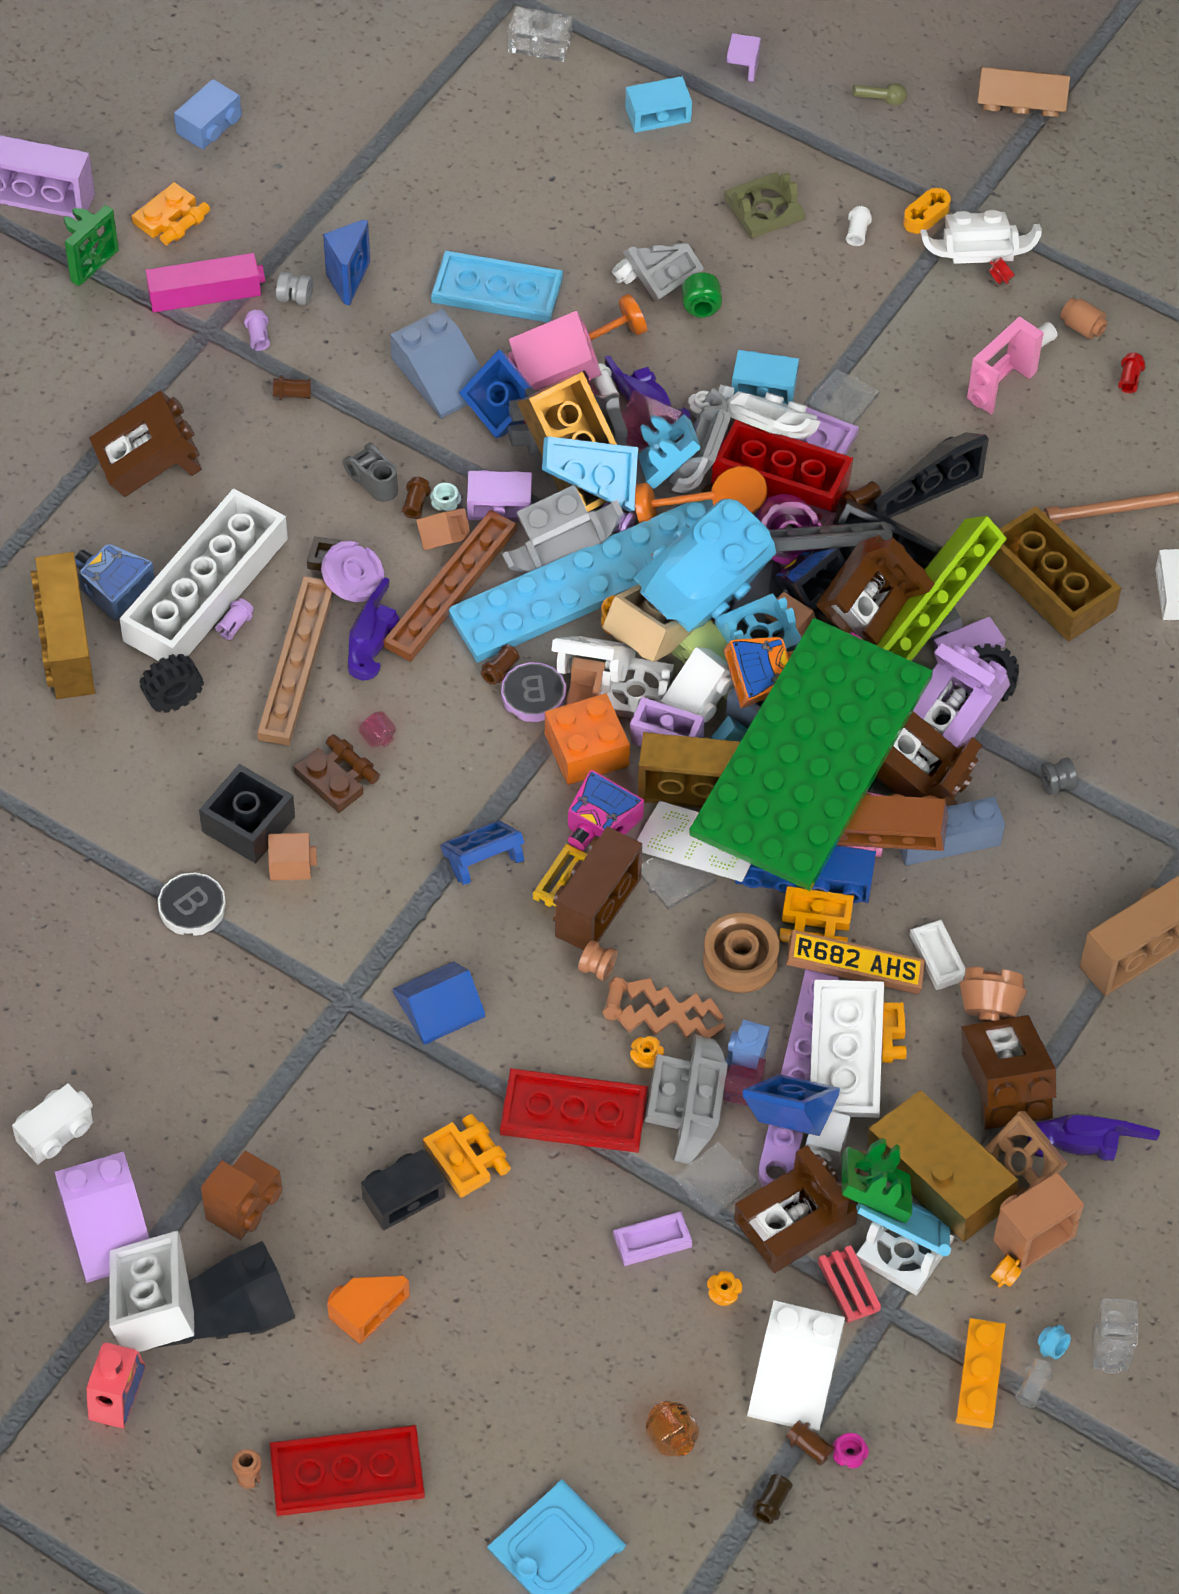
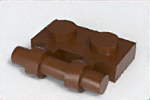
(332, 782)

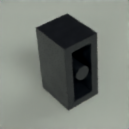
(402, 1189)

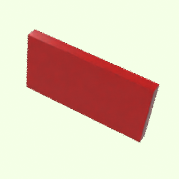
(574, 1110)
(346, 1470)

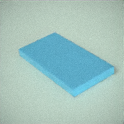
(497, 286)

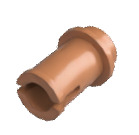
(247, 1468)

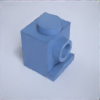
(748, 1045)

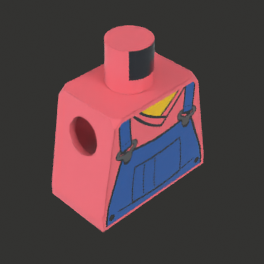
(116, 1377)

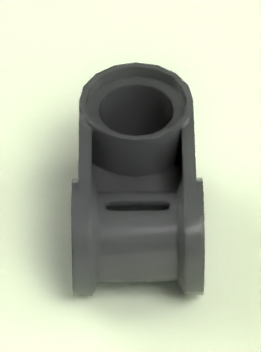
(373, 473)

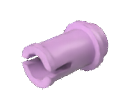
(257, 324)
(239, 613)

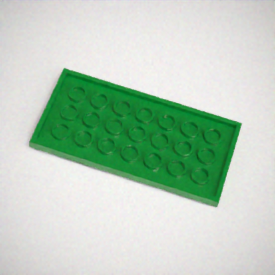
(811, 754)

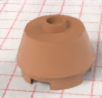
(992, 993)

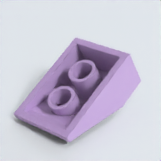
(101, 1211)

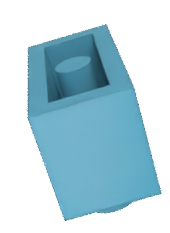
(658, 104)
(764, 373)

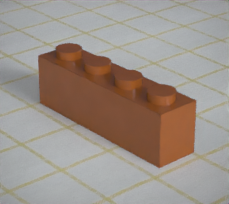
(898, 823)

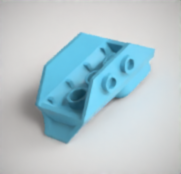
(707, 565)

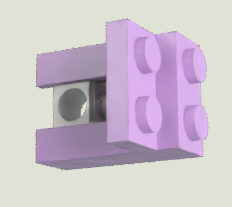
(972, 675)

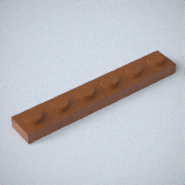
(450, 585)

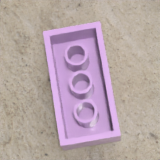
(44, 177)

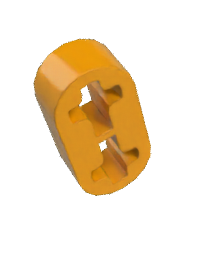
(923, 207)

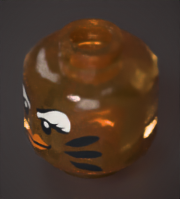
(672, 1429)

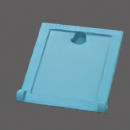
(921, 1227)
(558, 1539)

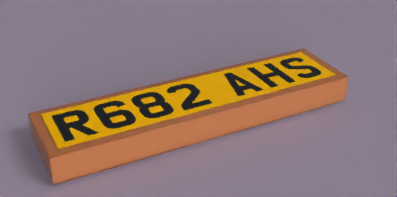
(855, 961)

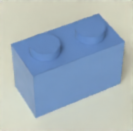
(208, 114)

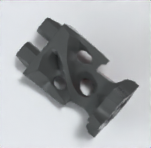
(609, 405)

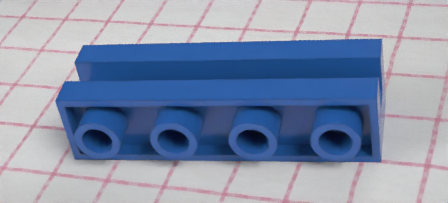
(846, 873)

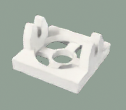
(590, 647)
(660, 670)
(909, 1280)

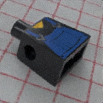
(810, 574)

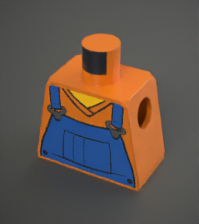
(755, 666)

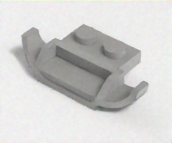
(710, 432)
(559, 528)
(688, 1096)

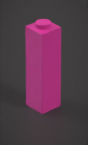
(204, 282)

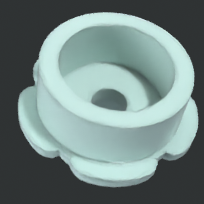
(445, 491)

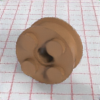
(736, 971)

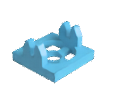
(660, 466)
(770, 605)

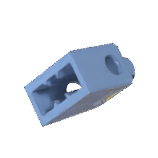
(113, 578)

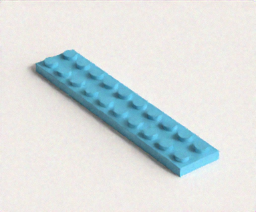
(566, 586)

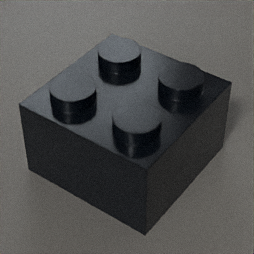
(245, 813)

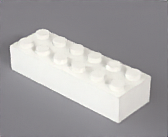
(204, 577)

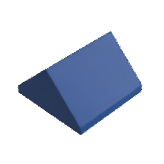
(347, 258)
(492, 390)
(440, 1001)
(792, 1103)

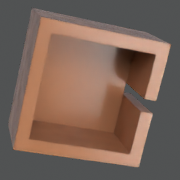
(1038, 1220)

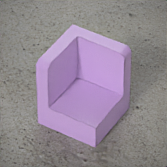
(745, 51)

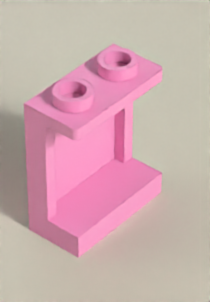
(554, 351)

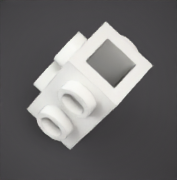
(53, 1123)

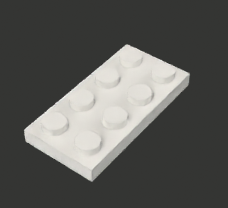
(849, 1043)

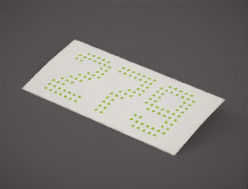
(668, 838)

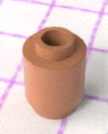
(1084, 318)

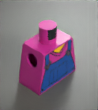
(602, 805)

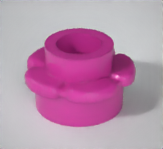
(854, 1442)

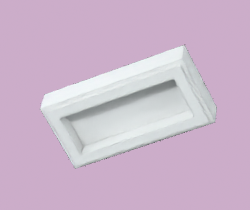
(939, 953)

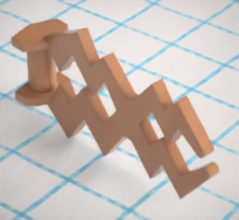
(675, 1014)

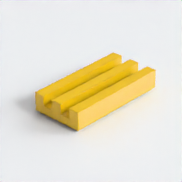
(540, 891)

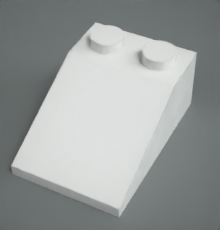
(150, 1293)
(796, 1365)

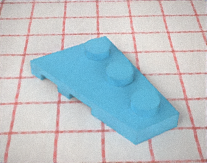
(594, 467)

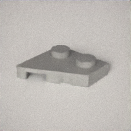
(663, 267)

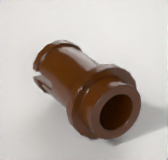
(291, 388)
(418, 490)
(862, 495)
(494, 670)
(809, 1442)

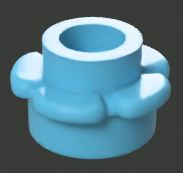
(1054, 1341)

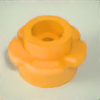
(641, 1058)
(1006, 1271)
(721, 1296)

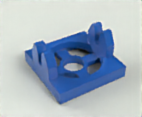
(481, 845)

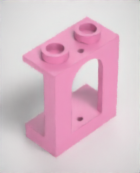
(1022, 355)

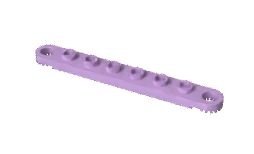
(780, 1142)

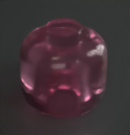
(377, 729)

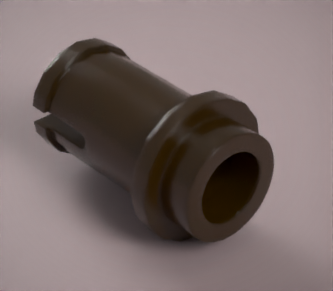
(768, 1506)

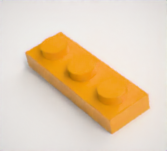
(980, 1373)

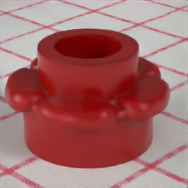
(1000, 271)

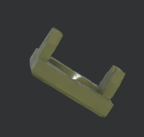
(745, 212)

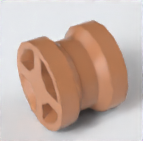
(597, 960)

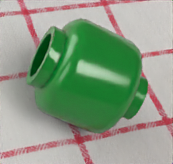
(701, 294)

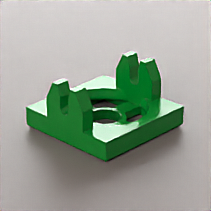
(90, 259)
(890, 1201)

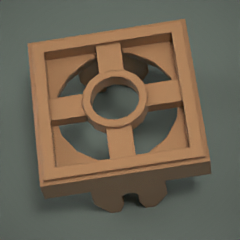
(1019, 1127)

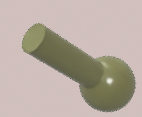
(893, 94)

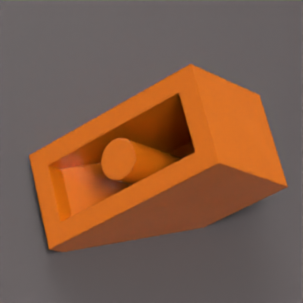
(366, 1303)

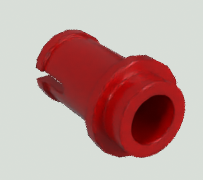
(1132, 367)

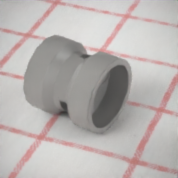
(294, 288)

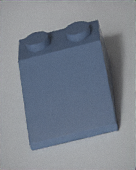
(435, 360)

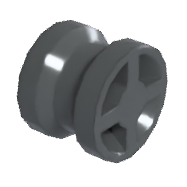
(1059, 776)

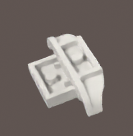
(981, 238)
(770, 413)

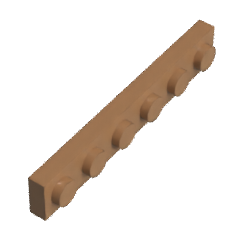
(295, 662)

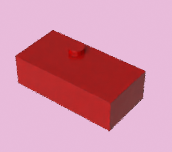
(786, 465)

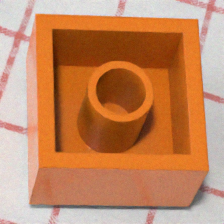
(587, 738)

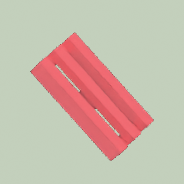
(838, 1258)

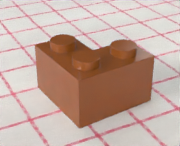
(240, 1194)

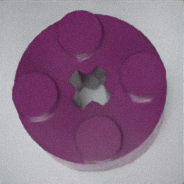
(784, 510)

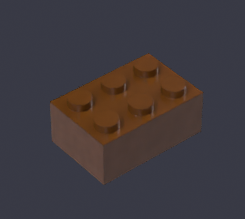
(597, 888)

